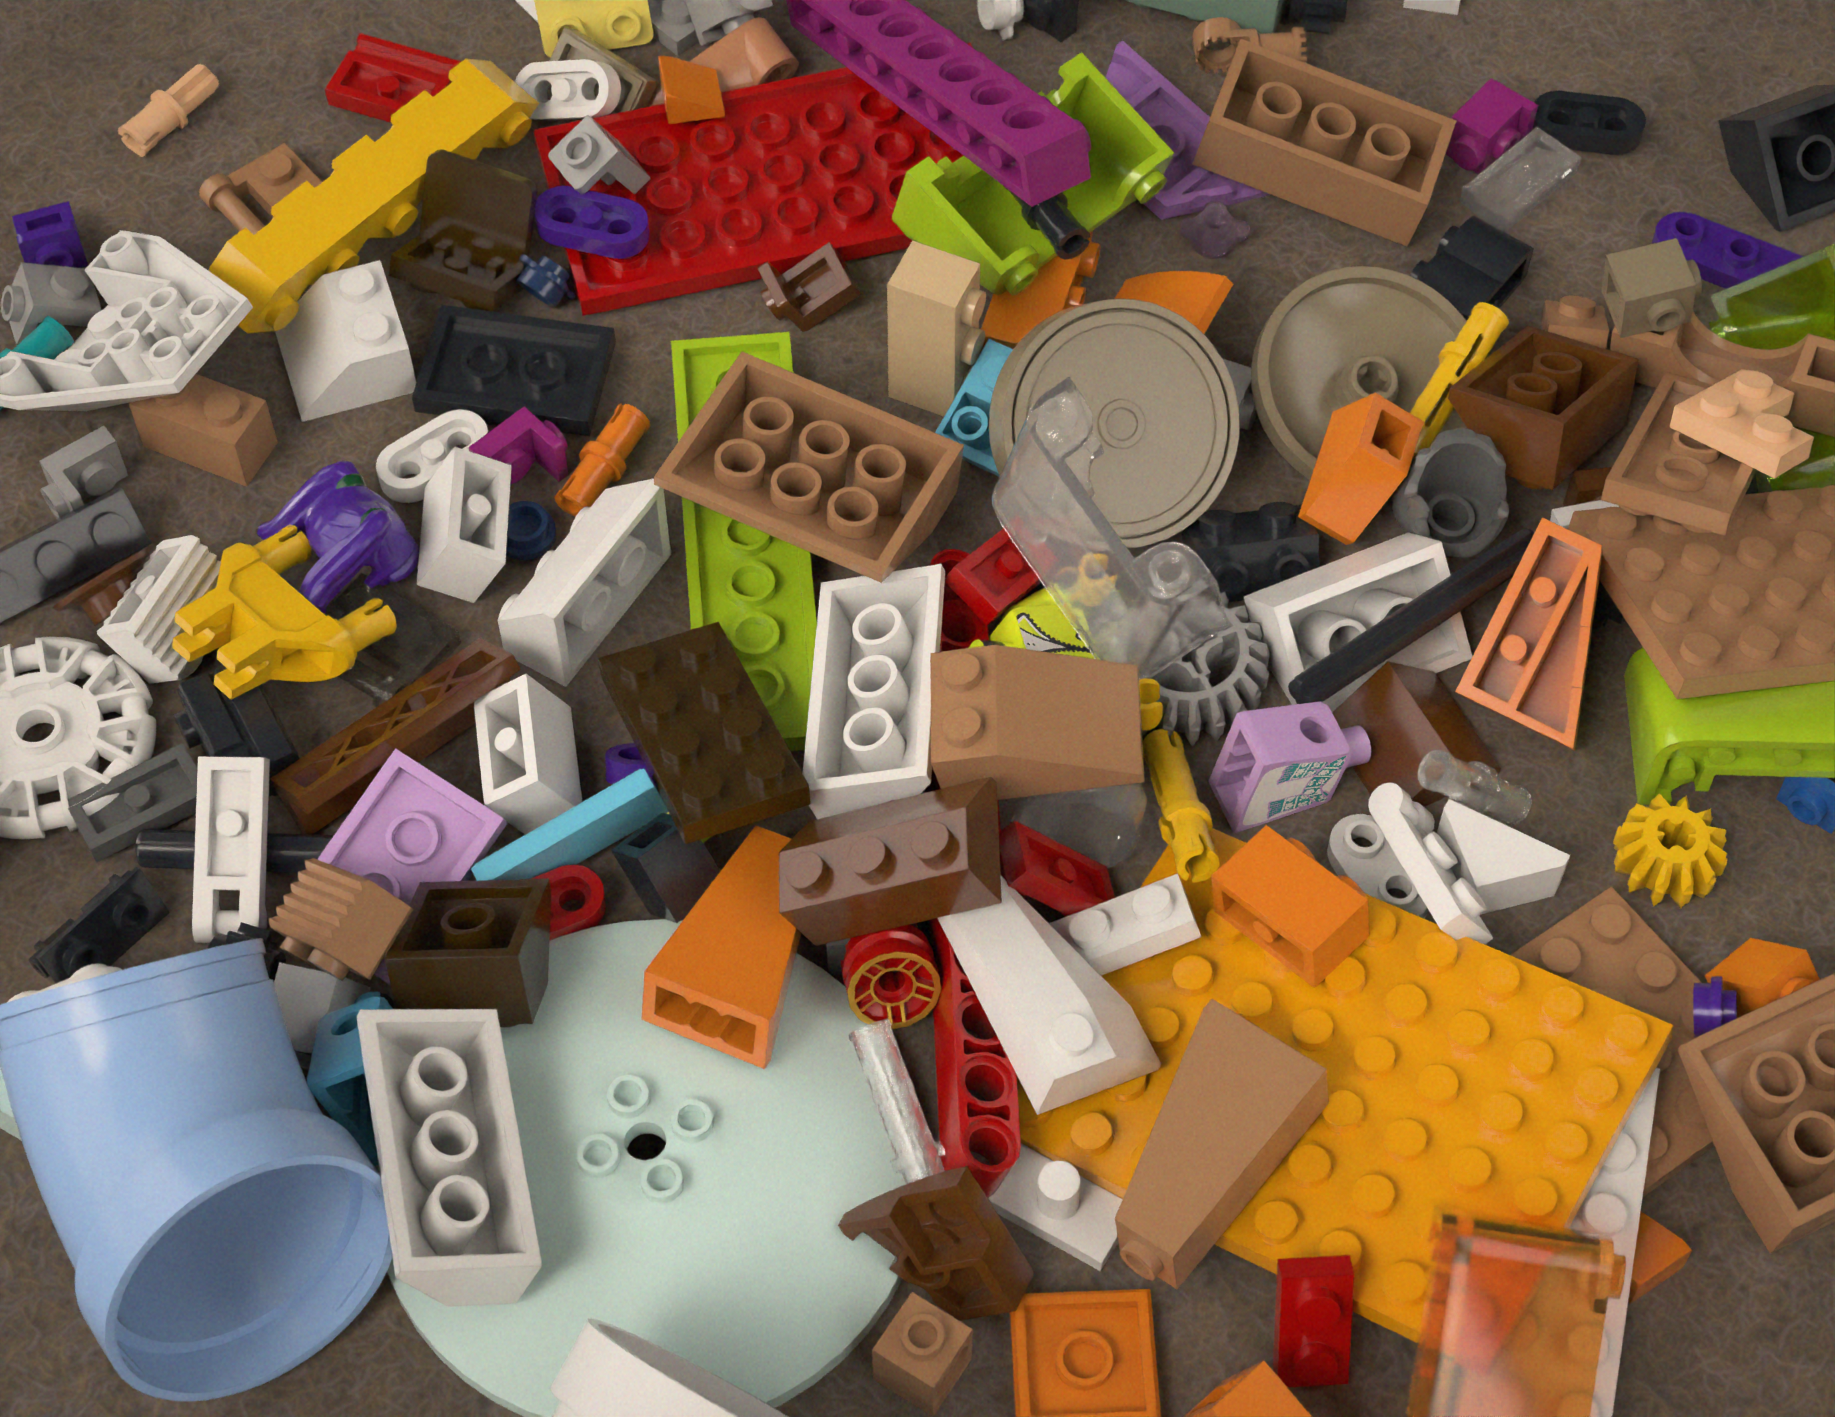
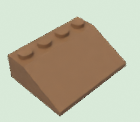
(814, 468)
(1772, 1110)

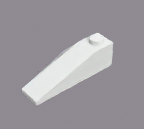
(1047, 1004)

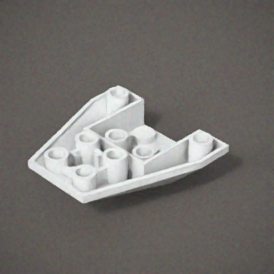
(147, 341)

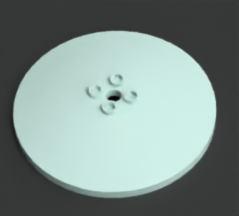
(718, 1240)

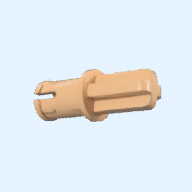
(168, 110)

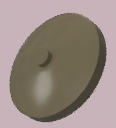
(1342, 342)

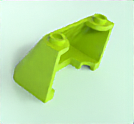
(977, 219)
(1734, 733)

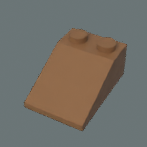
(1034, 721)

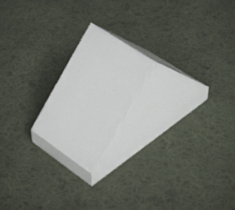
(1498, 860)

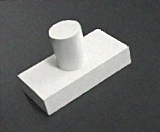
(1059, 1207)

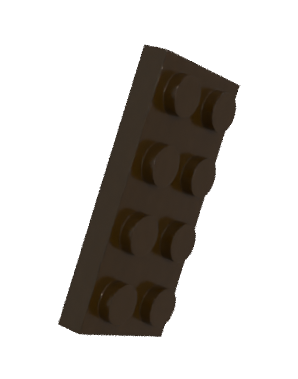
(703, 732)

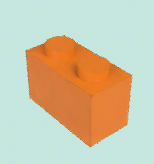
(1291, 905)

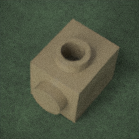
(1650, 288)

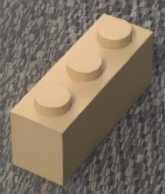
(933, 326)

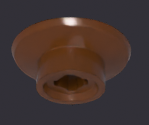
(103, 592)

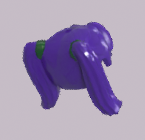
(347, 531)

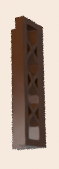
(412, 721)

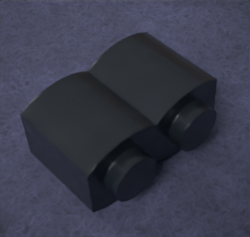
(1475, 265)

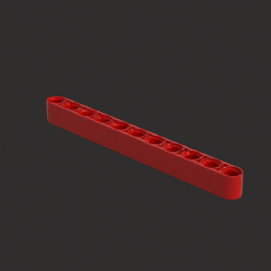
(960, 1058)

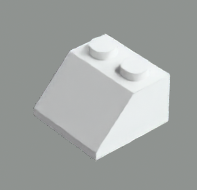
(346, 344)

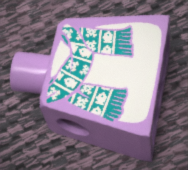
(1283, 762)

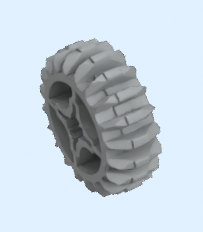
(1185, 687)

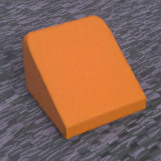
(689, 91)
(1656, 1256)

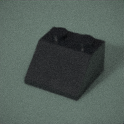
(1786, 155)

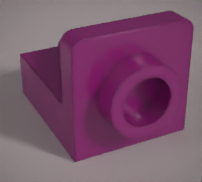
(522, 442)

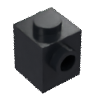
(665, 869)

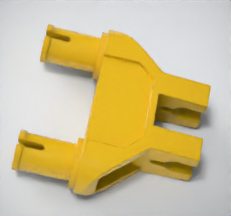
(271, 626)

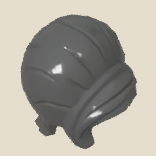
(1455, 493)

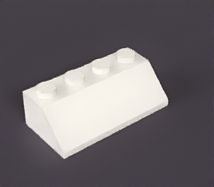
(872, 690)
(449, 1154)

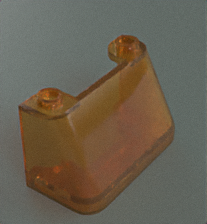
(1511, 1317)

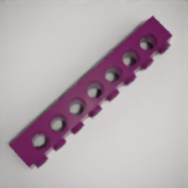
(952, 92)

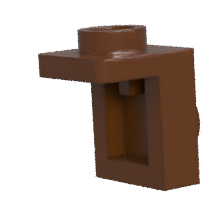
(810, 288)

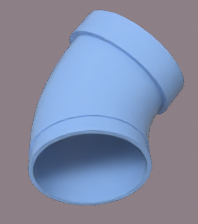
(192, 1172)

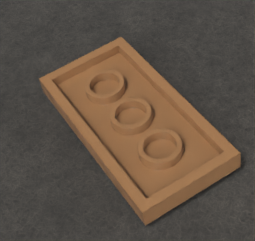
(1675, 474)

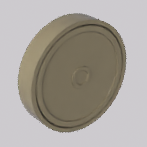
(1155, 403)

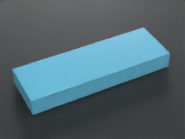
(578, 831)

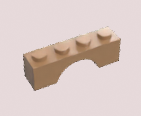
(1706, 357)

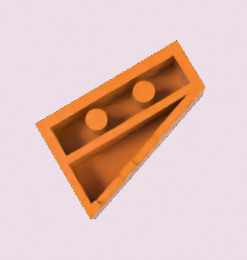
(1540, 637)

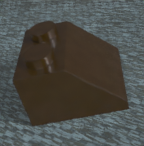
(474, 948)

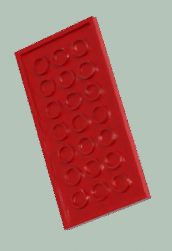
(763, 184)

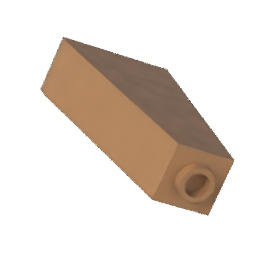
(1216, 1141)

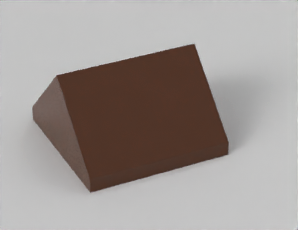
(1405, 719)

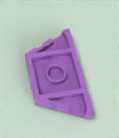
(1181, 127)

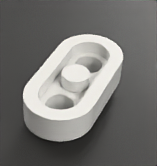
(571, 88)
(424, 452)
(1372, 867)

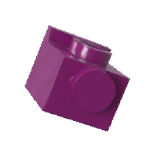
(1489, 126)

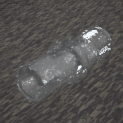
(1453, 778)

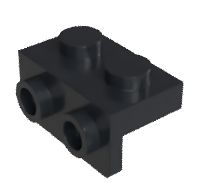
(1253, 547)

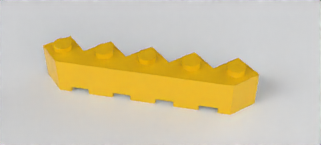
(369, 191)

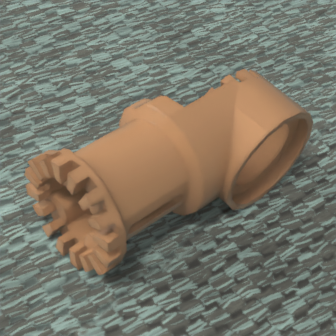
(1226, 29)

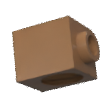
(922, 1354)

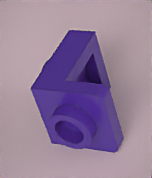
(50, 237)

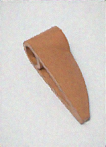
(745, 58)

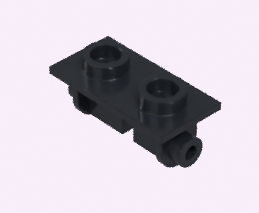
(105, 931)

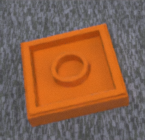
(1085, 1355)

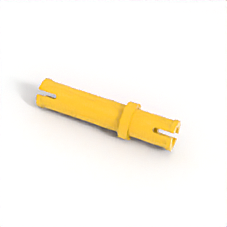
(1470, 345)
(1184, 818)

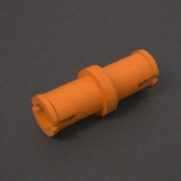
(603, 459)

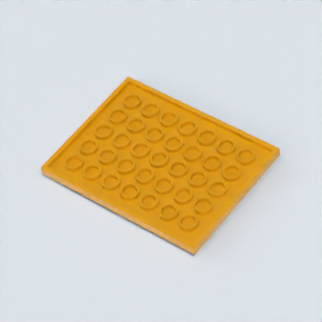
(1444, 1082)

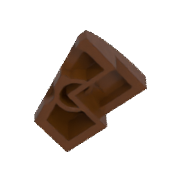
(947, 1243)

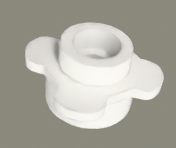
(1000, 15)

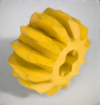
(1670, 850)

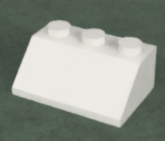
(587, 581)
(1340, 600)

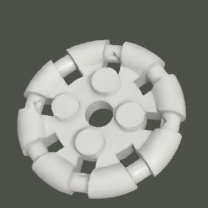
(80, 733)

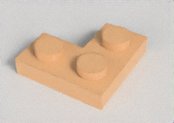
(1745, 421)

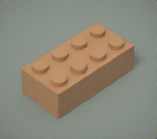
(1325, 142)

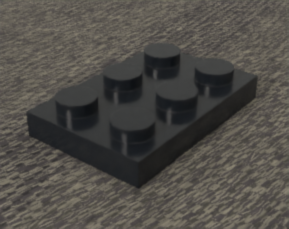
(513, 362)

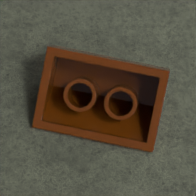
(1546, 403)
(893, 863)

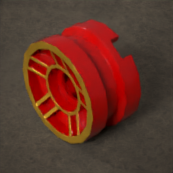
(880, 993)

